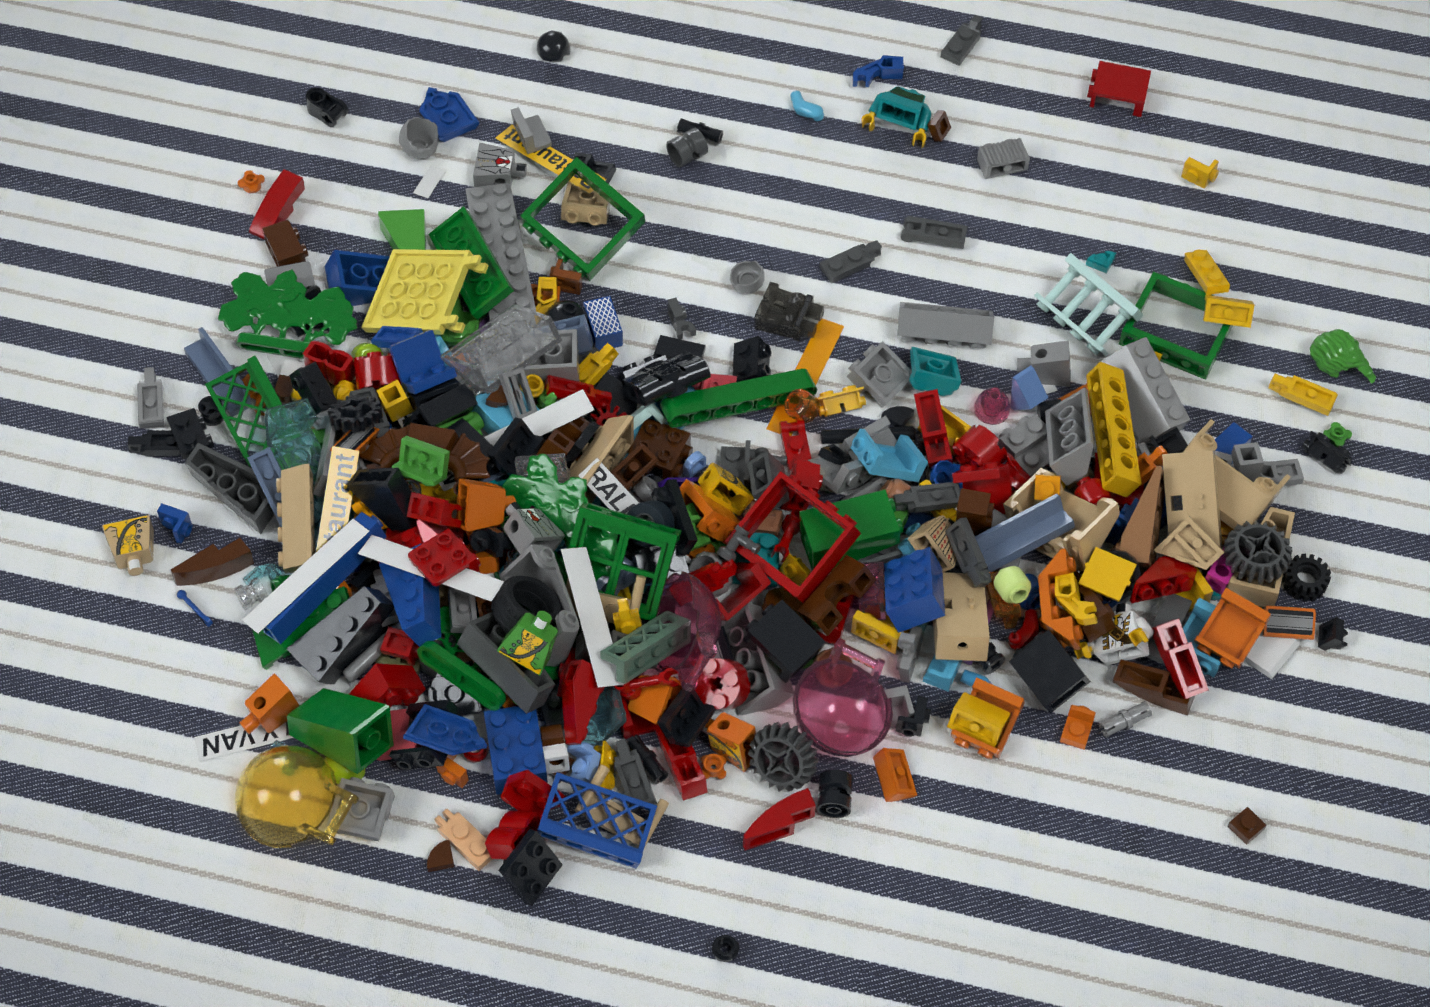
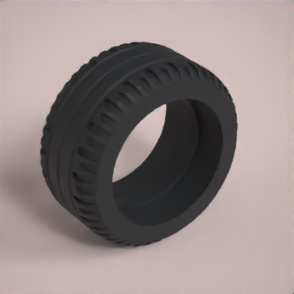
(528, 592)

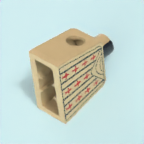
(933, 535)

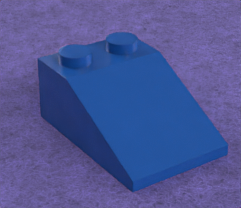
(355, 274)

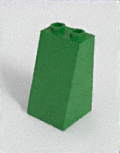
(874, 520)
(343, 728)

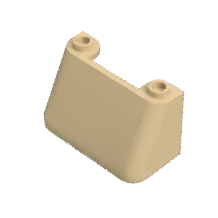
(1091, 521)

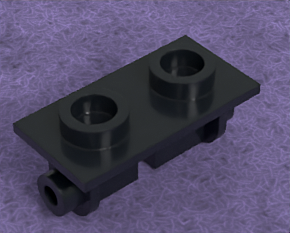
(1335, 457)

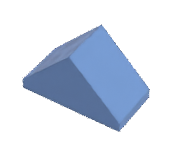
(1027, 390)

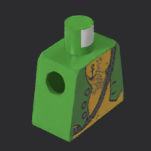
(530, 641)

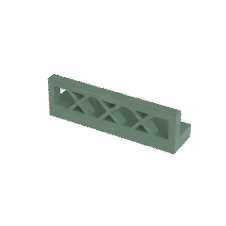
(652, 650)

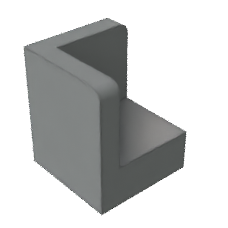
(901, 703)

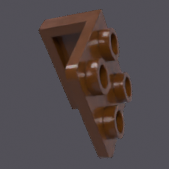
(667, 444)

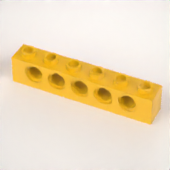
(1113, 429)

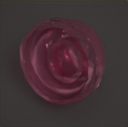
(992, 406)

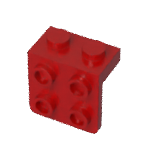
(989, 479)
(443, 557)

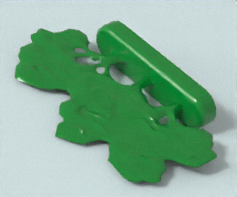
(281, 307)
(561, 505)
(461, 674)

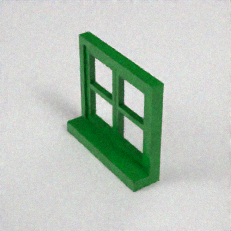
(628, 527)

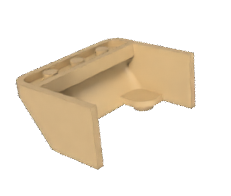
(1238, 496)

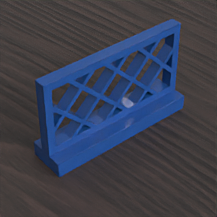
(590, 842)

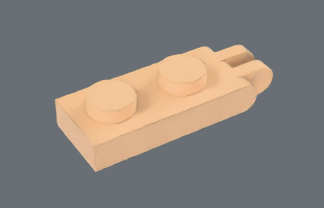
(464, 838)

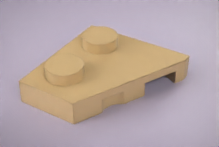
(1190, 545)

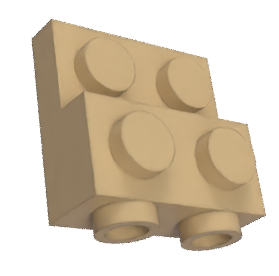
(584, 207)

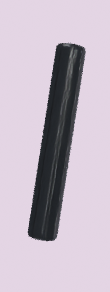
(838, 435)

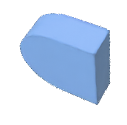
(694, 464)

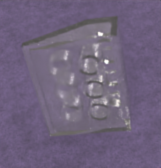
(501, 345)

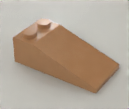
(1143, 528)

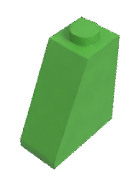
(404, 228)

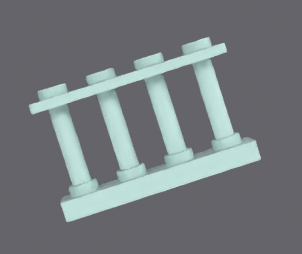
(1092, 283)

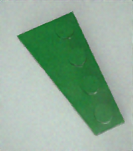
(271, 651)

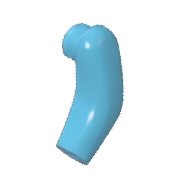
(806, 108)

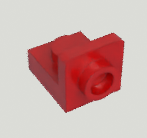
(399, 645)

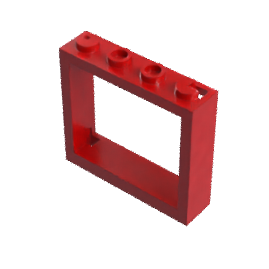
(765, 505)

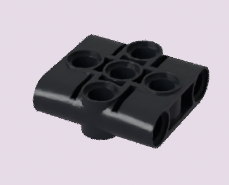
(666, 378)

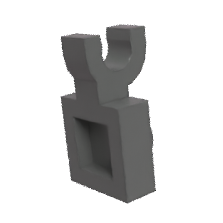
(677, 315)

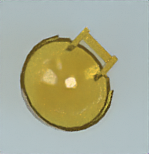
(288, 796)

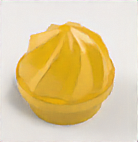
(536, 385)
(343, 389)

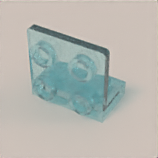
(607, 718)

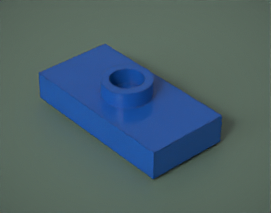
(391, 335)

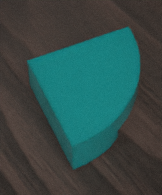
(1101, 261)

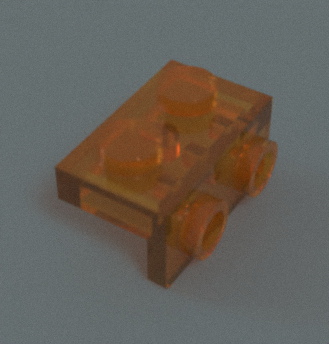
(1008, 612)

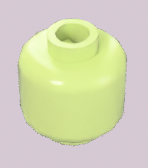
(1012, 585)

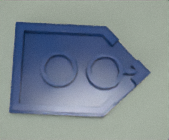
(448, 113)
(444, 732)

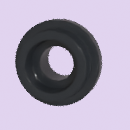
(728, 941)

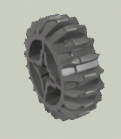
(1266, 564)
(794, 768)

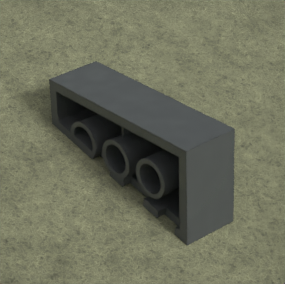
(232, 484)
(522, 685)

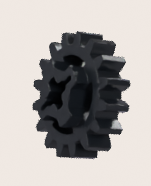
(355, 413)

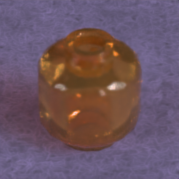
(802, 405)

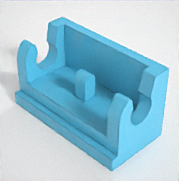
(942, 673)

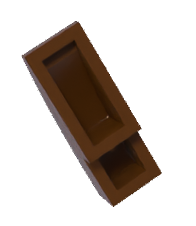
(213, 564)
(1151, 685)

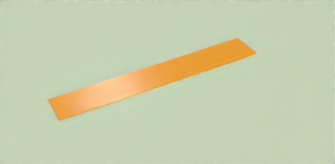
(814, 360)

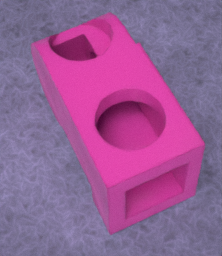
(1219, 575)

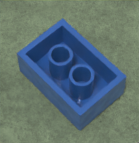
(914, 589)
(514, 744)

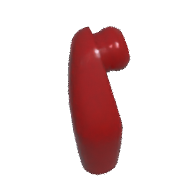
(1026, 632)

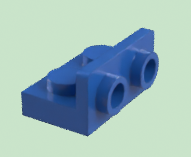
(1121, 523)

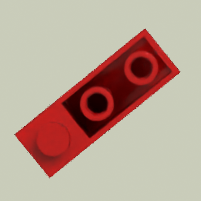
(1164, 578)
(578, 700)

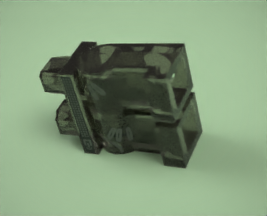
(787, 313)

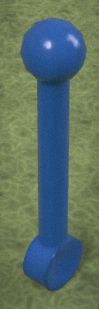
(181, 594)

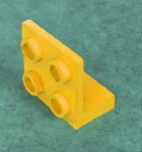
(876, 631)

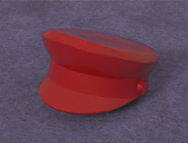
(1017, 474)

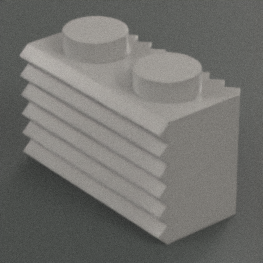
(1003, 158)

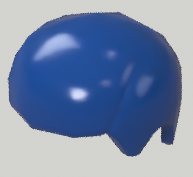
(942, 472)

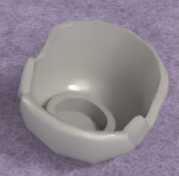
(747, 276)

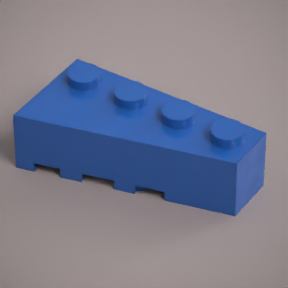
(414, 602)

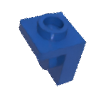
(176, 520)

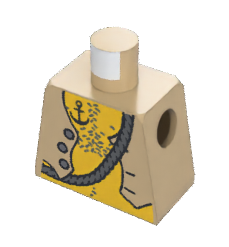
(131, 543)

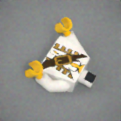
(1124, 642)

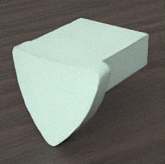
(645, 412)

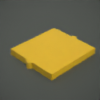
(1107, 574)

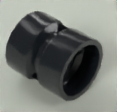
(834, 794)

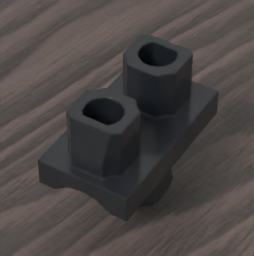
(491, 540)

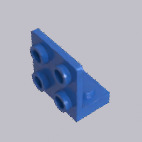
(420, 363)

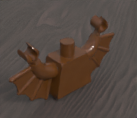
(464, 459)

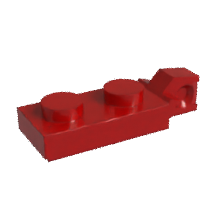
(566, 387)
(716, 574)

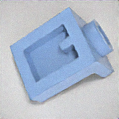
(586, 761)

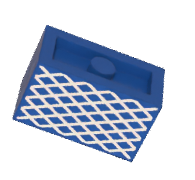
(603, 323)

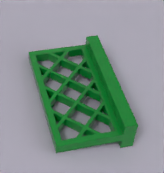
(263, 387)

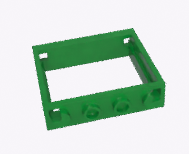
(548, 240)
(1172, 353)

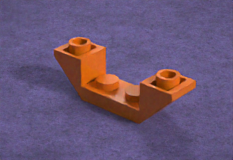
(1066, 627)

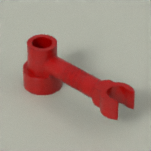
(791, 527)
(633, 688)

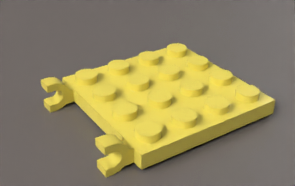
(421, 290)

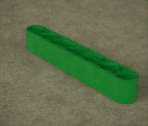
(735, 398)

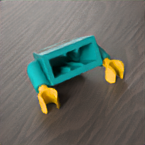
(902, 108)

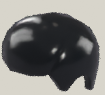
(553, 46)

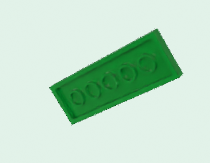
(479, 290)

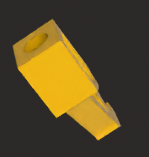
(546, 284)
(1078, 609)

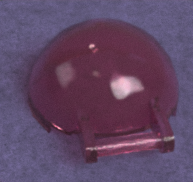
(695, 601)
(842, 703)

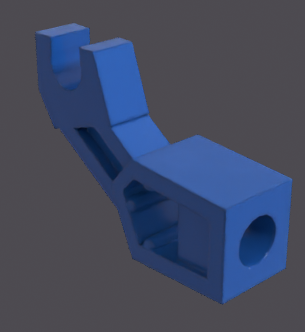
(886, 68)

